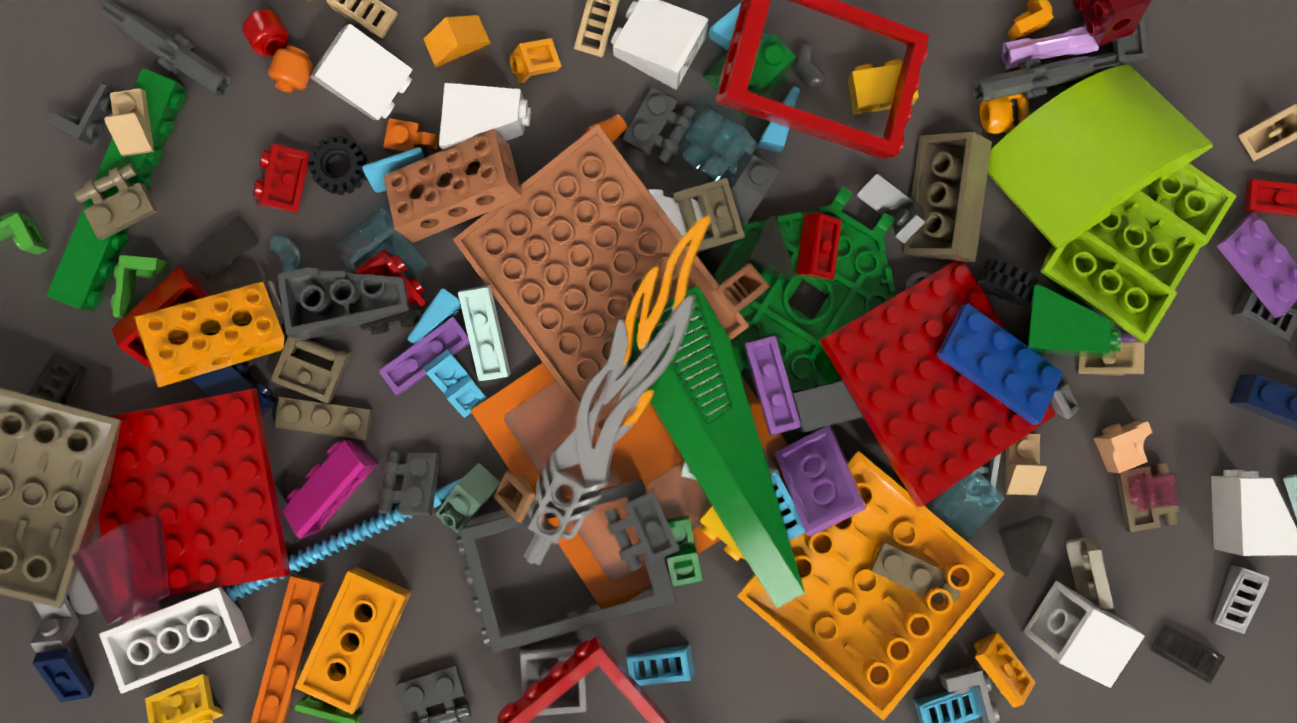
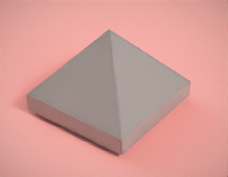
(1064, 402)

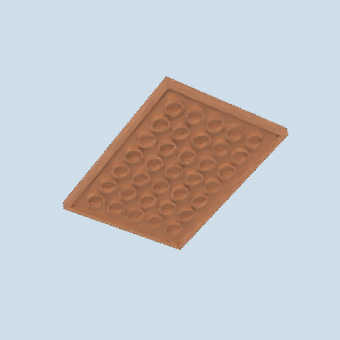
(575, 258)

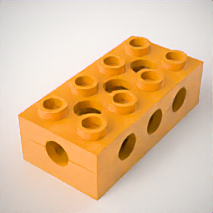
(207, 353)
(333, 645)

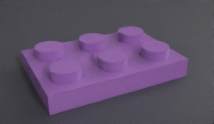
(1262, 263)
(820, 481)

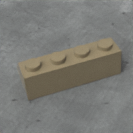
(951, 190)

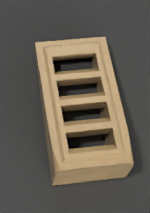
(356, 16)
(591, 49)

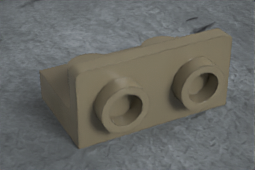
(1089, 570)

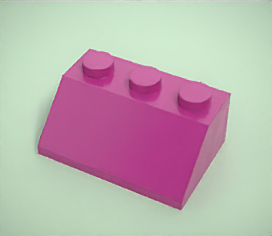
(327, 488)

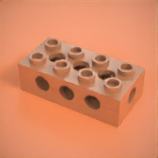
(452, 186)

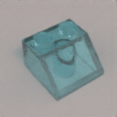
(374, 237)

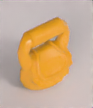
(997, 114)

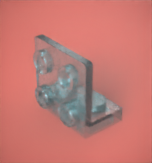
(966, 505)

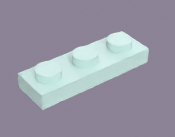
(484, 333)

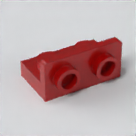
(281, 178)
(386, 265)

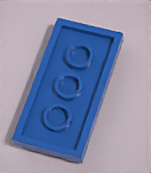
(1000, 364)

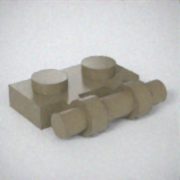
(119, 210)
(1148, 519)

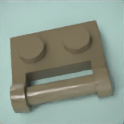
(719, 205)
(306, 376)

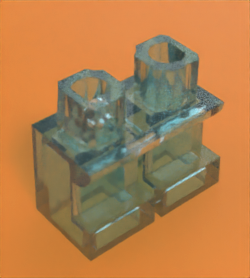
(718, 141)

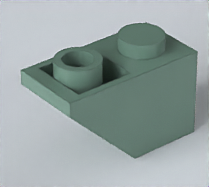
(467, 498)

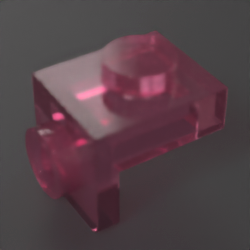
(1154, 491)

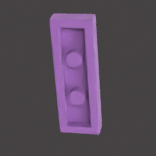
(408, 367)
(772, 385)

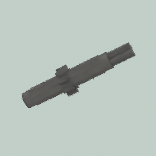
(175, 53)
(1036, 78)

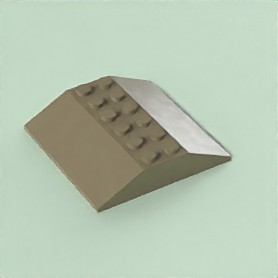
(51, 492)

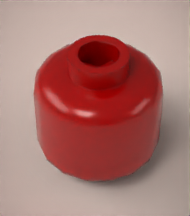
(265, 32)

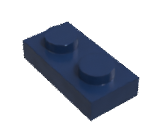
(63, 675)

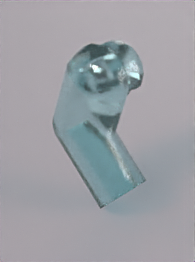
(287, 251)

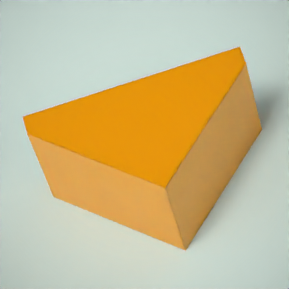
(455, 38)

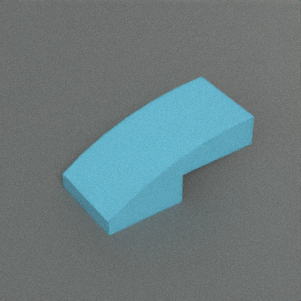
(455, 383)

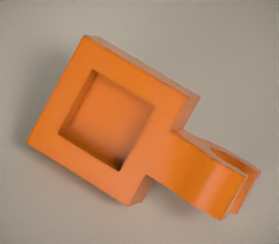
(406, 135)

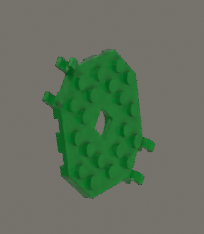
(858, 286)

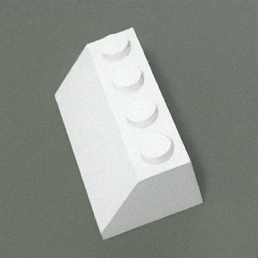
(174, 639)

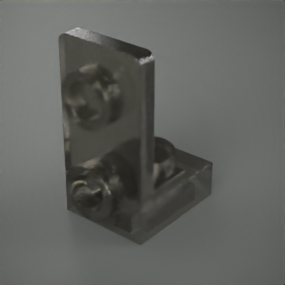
(382, 325)

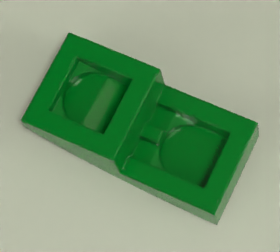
(683, 564)

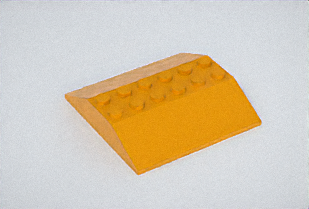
(860, 624)

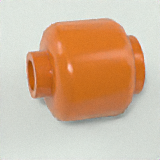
(290, 69)

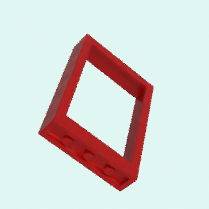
(741, 59)
(568, 673)

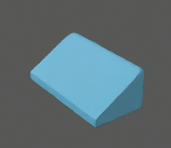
(376, 170)

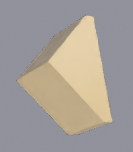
(1271, 133)

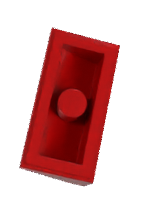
(818, 246)

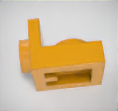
(1031, 21)
(534, 59)

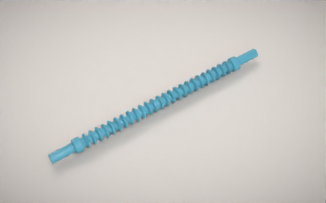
(336, 543)

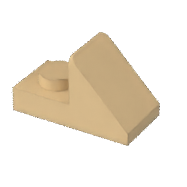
(130, 122)
(1127, 361)
(1023, 466)

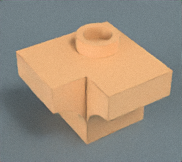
(1123, 446)

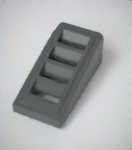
(1244, 308)

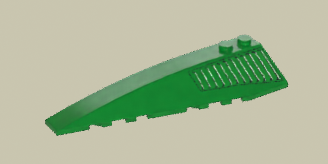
(716, 434)

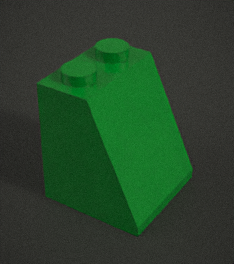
(769, 69)
(1069, 328)

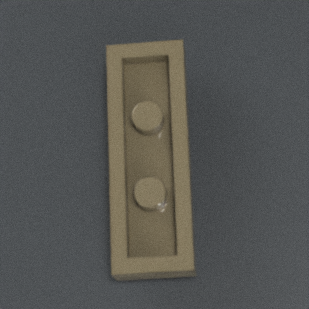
(323, 418)
(912, 572)

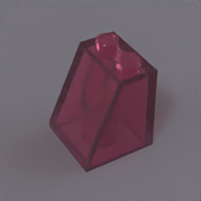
(126, 570)

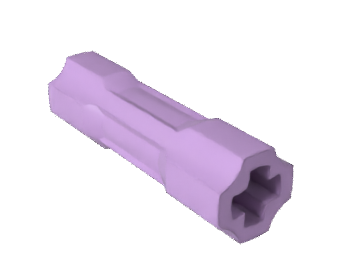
(1072, 42)

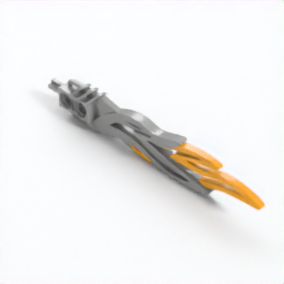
(580, 444)

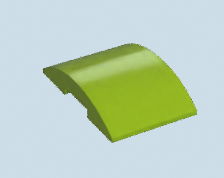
(1092, 152)
(1142, 250)

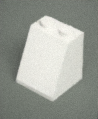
(660, 40)
(362, 73)
(477, 109)
(1250, 516)
(1083, 635)

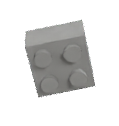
(537, 661)

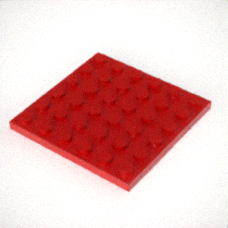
(919, 407)
(209, 482)

